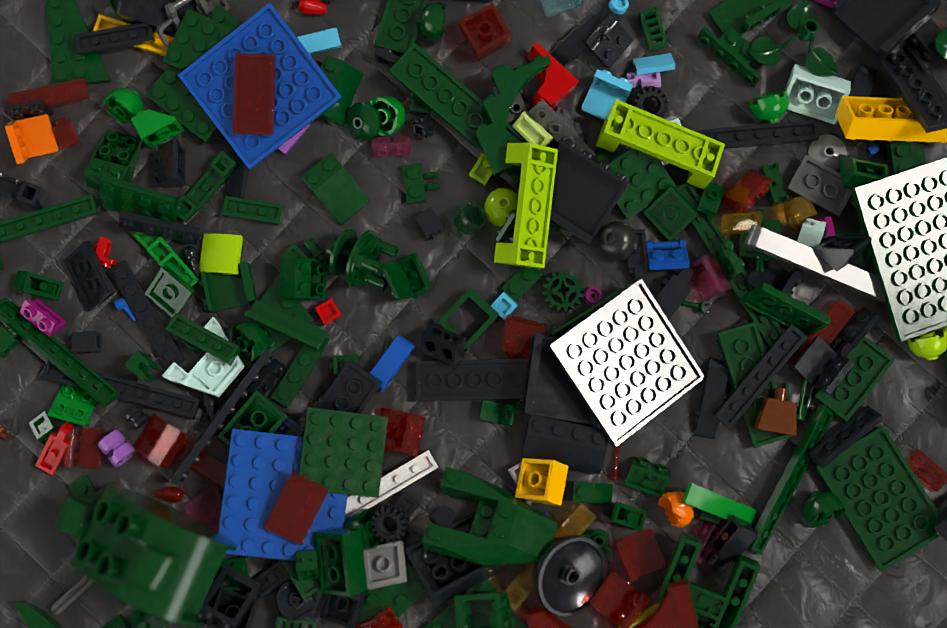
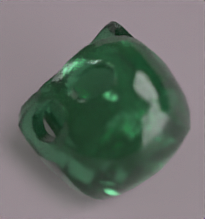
(469, 218)

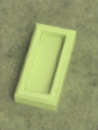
(531, 130)

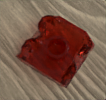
(519, 334)

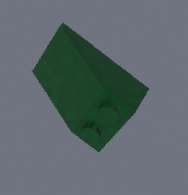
(335, 189)
(256, 415)

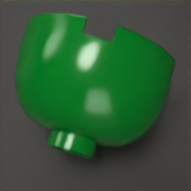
(123, 104)
(769, 106)
(390, 113)

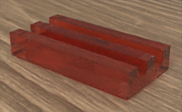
(914, 459)

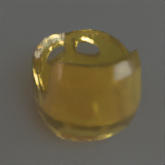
(797, 210)

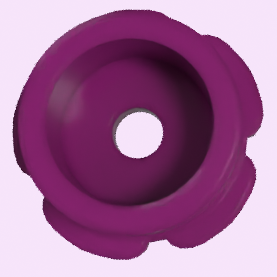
(592, 290)

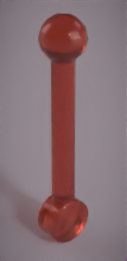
(614, 476)

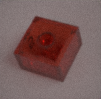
(485, 31)

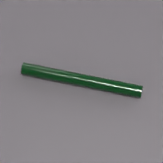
(579, 317)

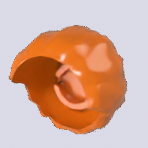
(677, 511)

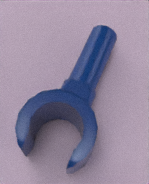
(873, 149)
(122, 304)

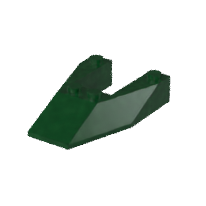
(502, 529)
(711, 607)

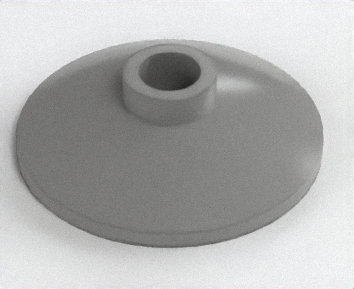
(818, 148)

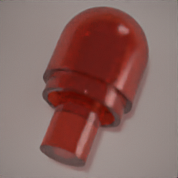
(170, 494)

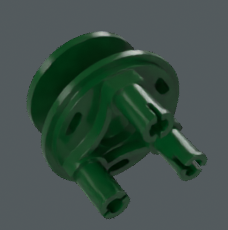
(359, 257)

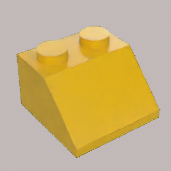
(541, 481)

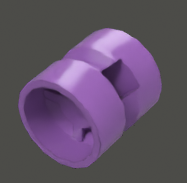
(115, 446)

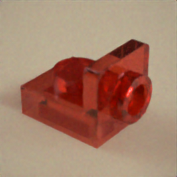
(65, 132)

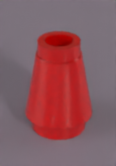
(312, 7)

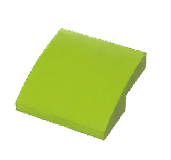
(221, 253)

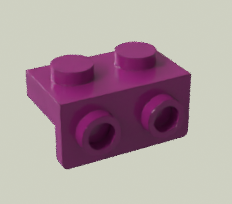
(42, 316)

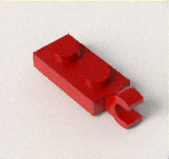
(55, 450)

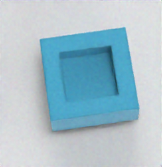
(504, 305)

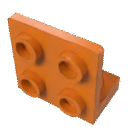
(31, 137)

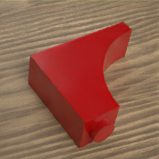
(555, 82)

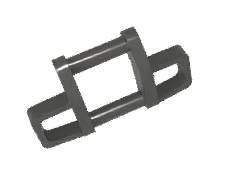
(171, 10)

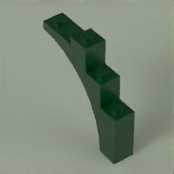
(508, 85)

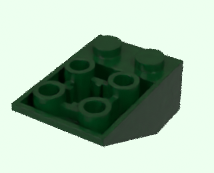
(114, 157)

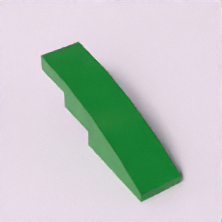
(165, 255)
(717, 504)

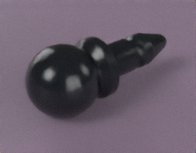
(191, 256)

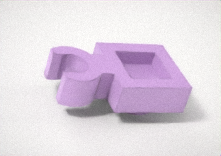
(648, 80)

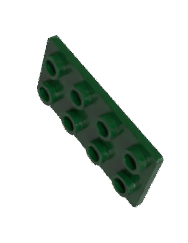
(746, 14)

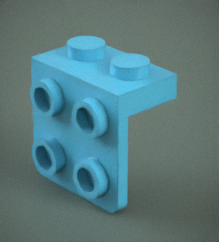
(603, 93)

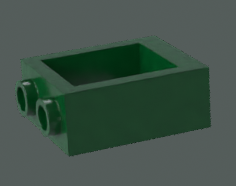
(482, 305)
(463, 608)

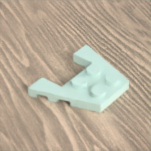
(210, 373)

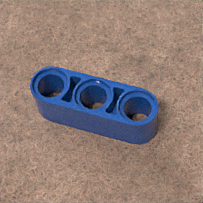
(392, 360)

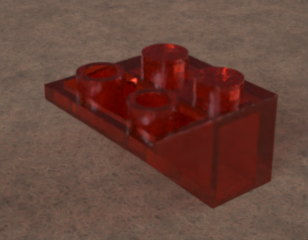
(749, 187)

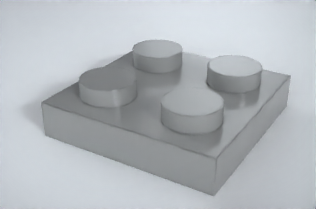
(385, 565)

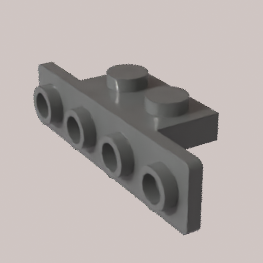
(559, 124)

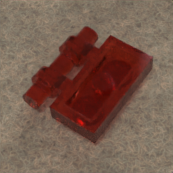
(89, 453)

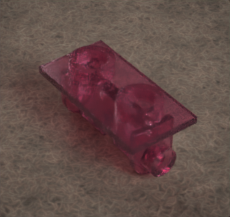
(383, 147)
(706, 533)

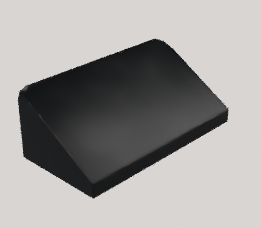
(237, 180)

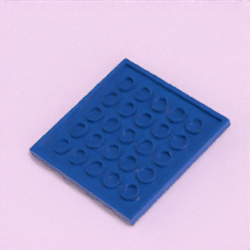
(300, 84)
(253, 482)

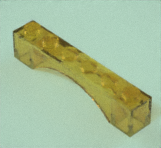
(523, 583)

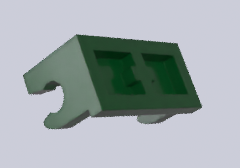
(777, 192)
(140, 364)

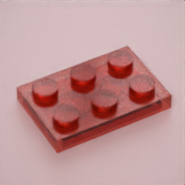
(296, 508)

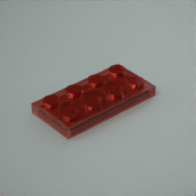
(254, 94)

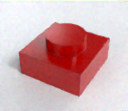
(328, 311)

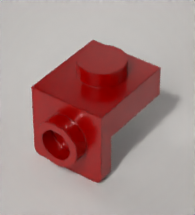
(102, 250)

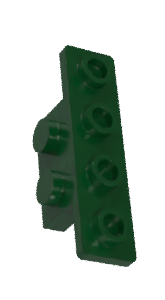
(733, 51)

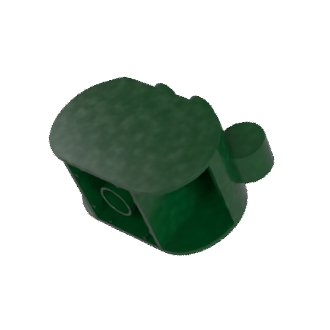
(145, 552)

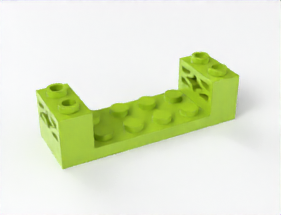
(662, 140)
(533, 205)

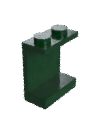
(228, 291)

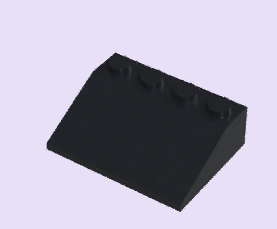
(448, 576)

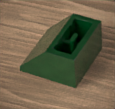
(860, 171)
(303, 278)

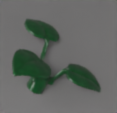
(802, 18)

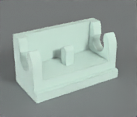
(811, 234)

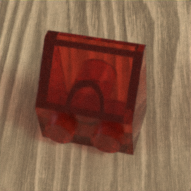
(403, 431)
(160, 441)

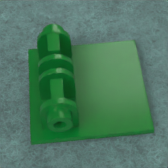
(73, 406)

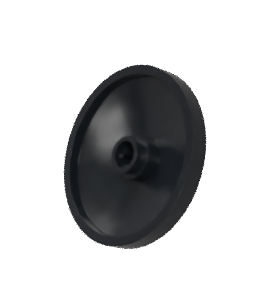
(570, 575)

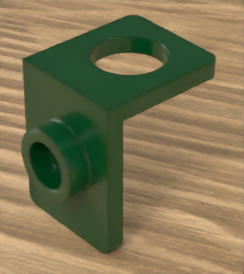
(496, 412)

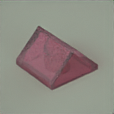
(709, 277)

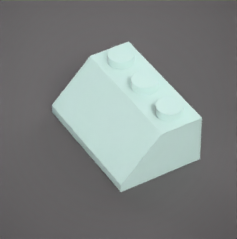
(815, 94)

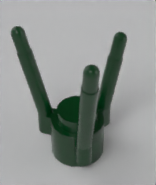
(801, 409)

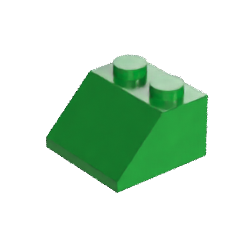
(156, 127)

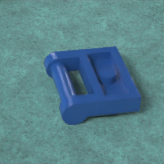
(667, 258)

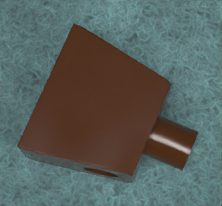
(777, 414)

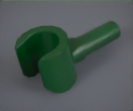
(699, 306)

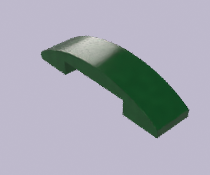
(206, 187)

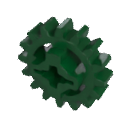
(574, 289)

